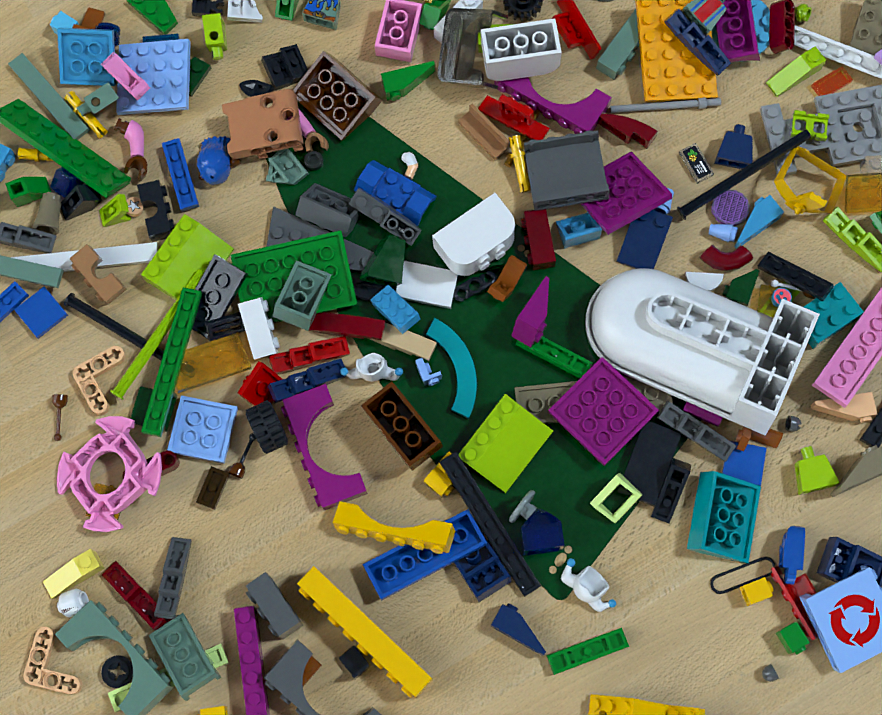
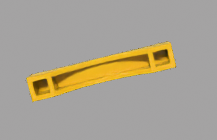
(431, 535)

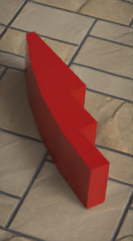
(309, 355)

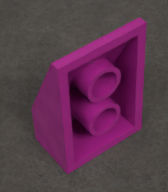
(531, 320)

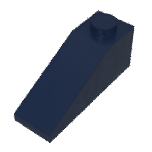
(514, 626)

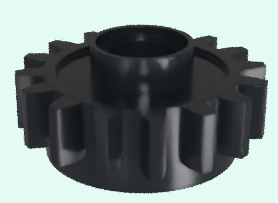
(523, 9)

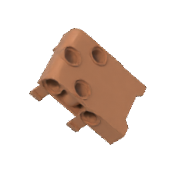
(255, 124)

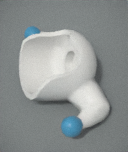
(372, 368)
(587, 586)

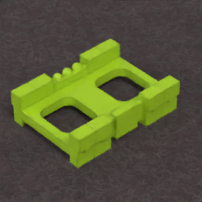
(810, 119)

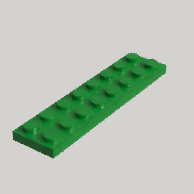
(63, 148)

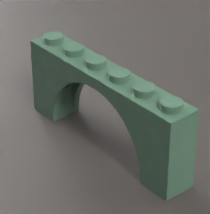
(147, 684)

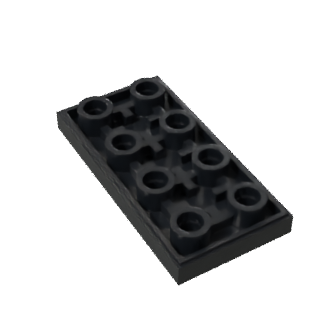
(650, 461)

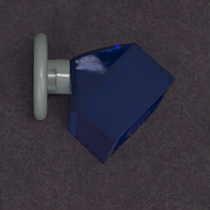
(541, 531)

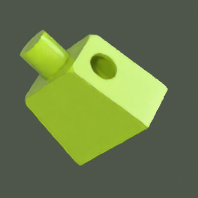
(215, 35)
(814, 472)

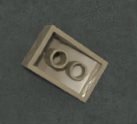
(862, 471)

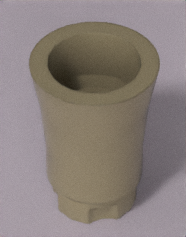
(48, 213)

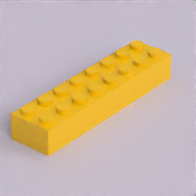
(365, 632)

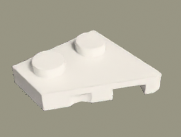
(243, 11)

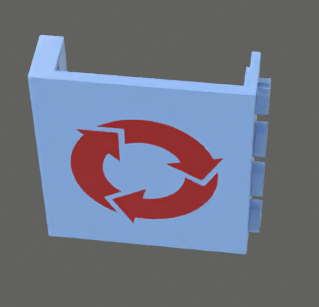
(848, 619)

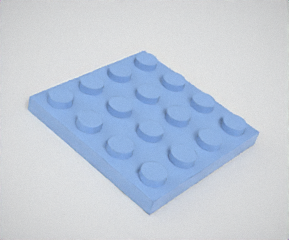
(164, 69)

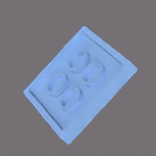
(202, 429)

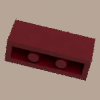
(538, 239)

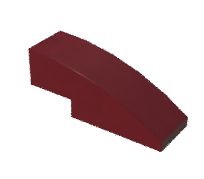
(628, 129)

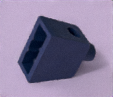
(735, 149)

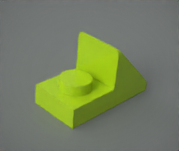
(115, 211)

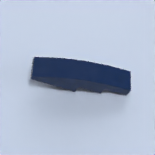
(700, 45)
(306, 380)

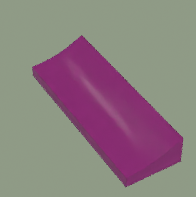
(738, 32)

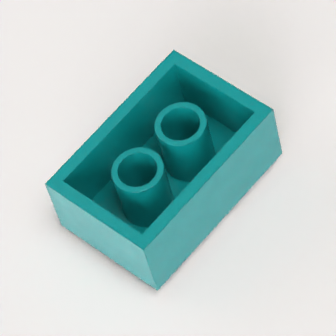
(835, 313)

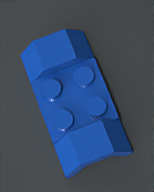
(395, 190)

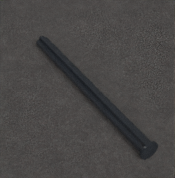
(744, 173)
(110, 324)

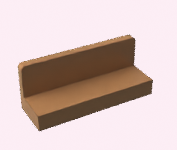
(484, 132)

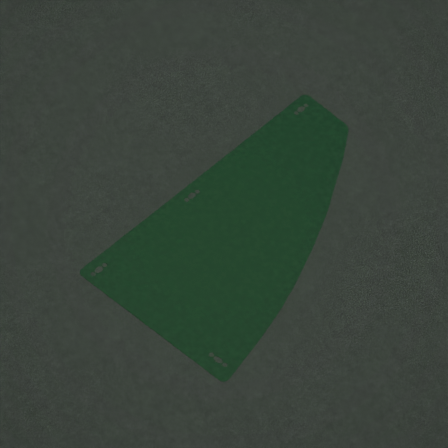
(562, 470)

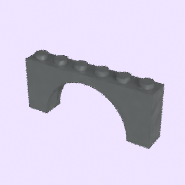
(288, 678)

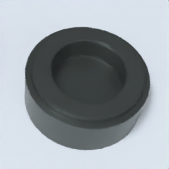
(313, 160)

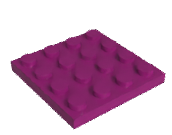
(631, 194)
(603, 411)

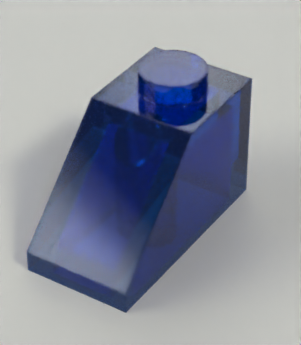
(64, 182)

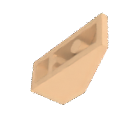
(860, 408)

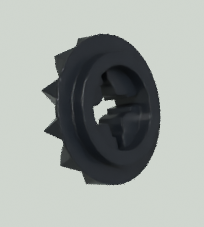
(110, 677)

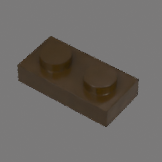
(213, 488)

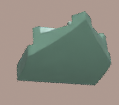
(285, 168)

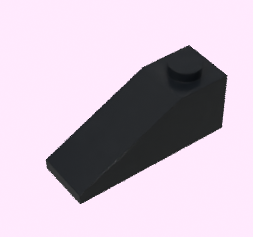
(671, 490)

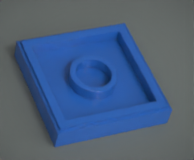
(41, 312)
(746, 464)

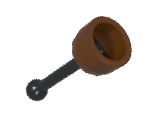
(238, 469)

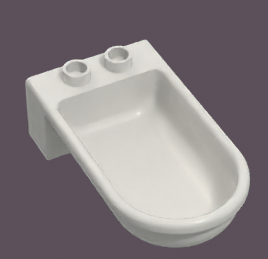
(699, 344)

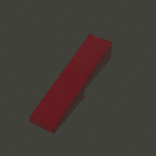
(134, 594)

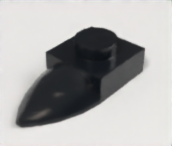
(255, 87)

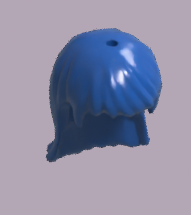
(214, 160)

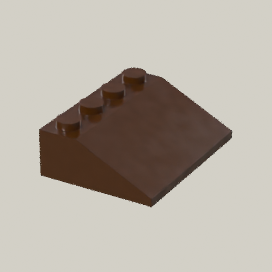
(336, 96)

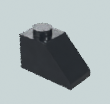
(79, 201)

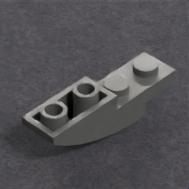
(385, 215)

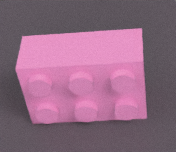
(398, 30)

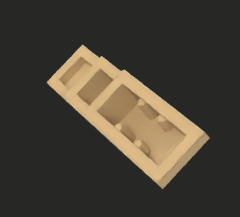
(407, 342)

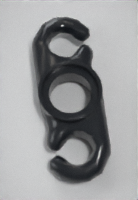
(483, 286)

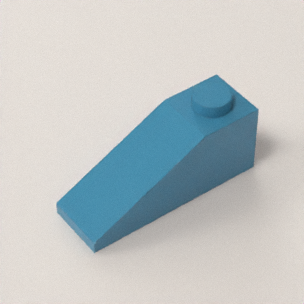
(762, 216)

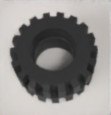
(266, 427)

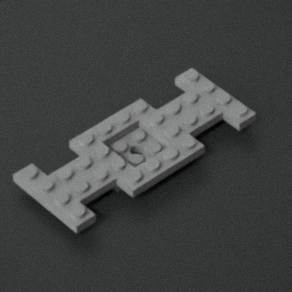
(843, 142)

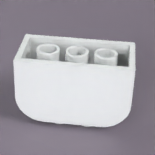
(521, 50)
(476, 237)

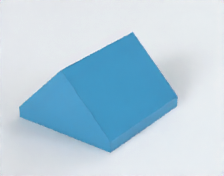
(578, 230)

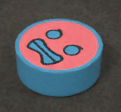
(779, 294)

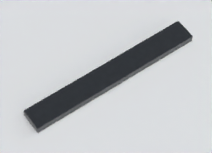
(490, 524)

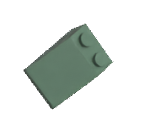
(301, 295)

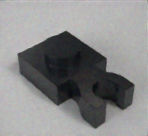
(206, 7)

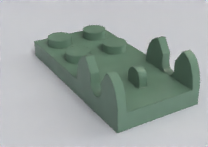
(183, 656)

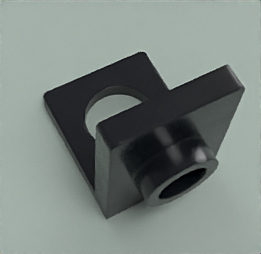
(354, 662)

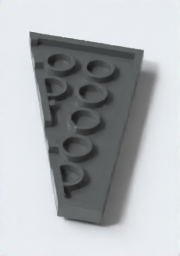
(287, 228)

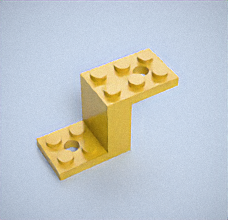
(630, 706)

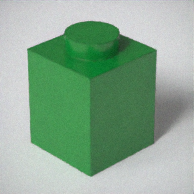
(793, 638)

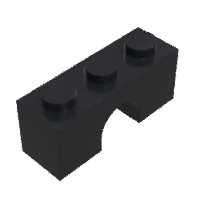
(153, 195)

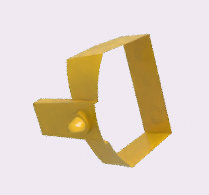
(809, 201)

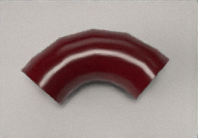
(726, 261)

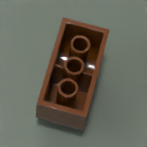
(402, 426)

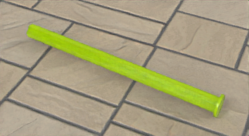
(152, 343)

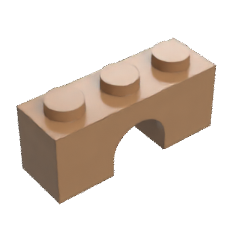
(86, 262)

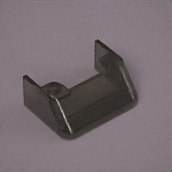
(460, 43)

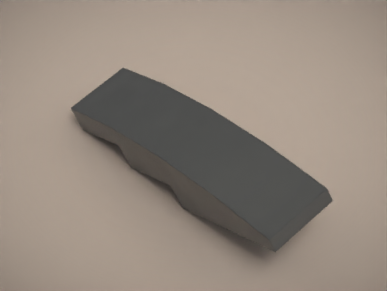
(26, 238)
(696, 431)
(173, 578)

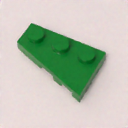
(156, 12)

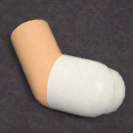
(412, 164)

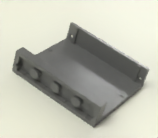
(566, 170)

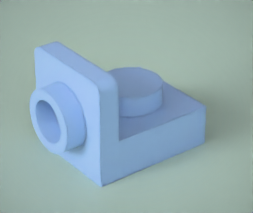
(424, 371)

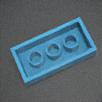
(395, 309)

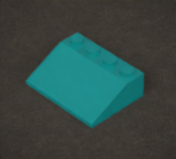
(724, 517)

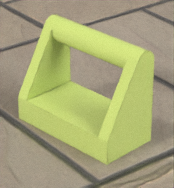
(609, 488)

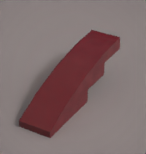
(348, 325)

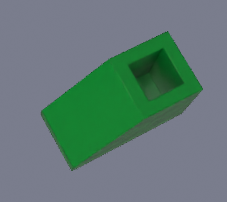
(27, 189)

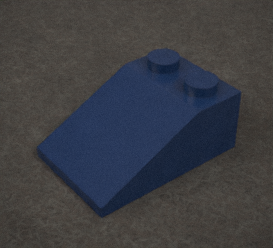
(644, 240)

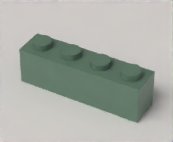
(620, 49)

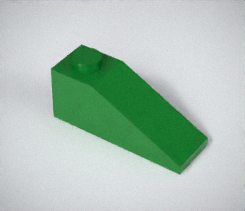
(404, 80)

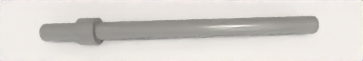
(701, 103)

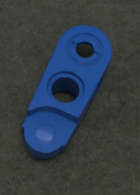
(792, 553)

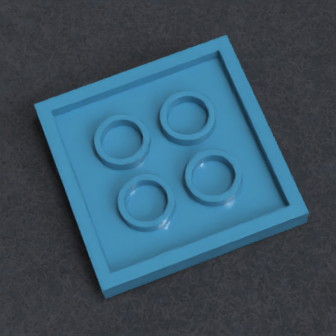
(82, 54)

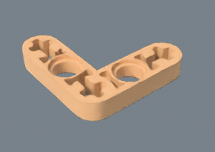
(89, 378)
(43, 673)

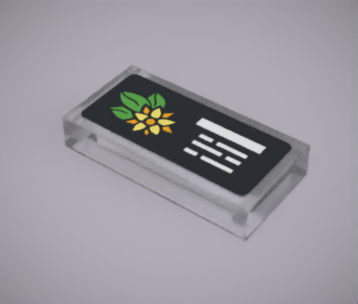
(696, 163)

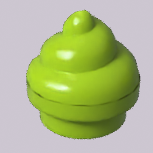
(802, 12)

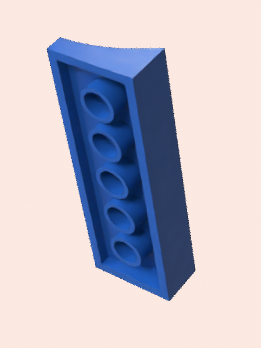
(408, 565)

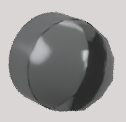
(792, 423)
(769, 673)

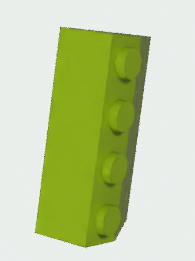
(182, 254)
(505, 443)

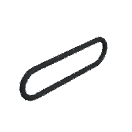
(737, 568)

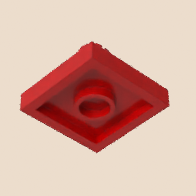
(255, 386)

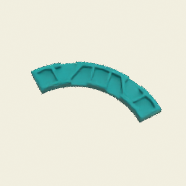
(462, 363)

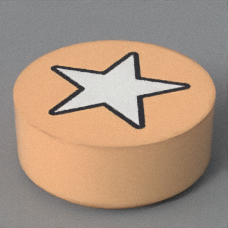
(134, 206)

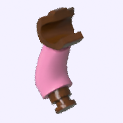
(135, 136)

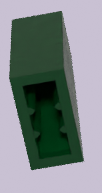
(386, 263)

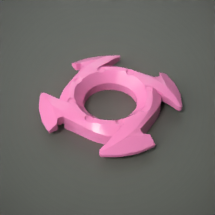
(139, 476)

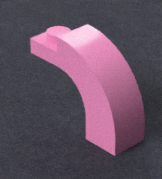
(125, 76)

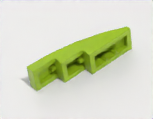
(855, 237)

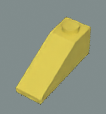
(73, 573)

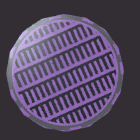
(730, 208)

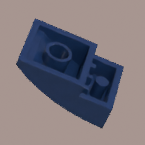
(844, 559)
(483, 572)

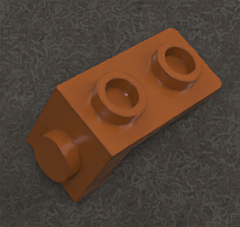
(91, 19)
(508, 279)
(771, 439)

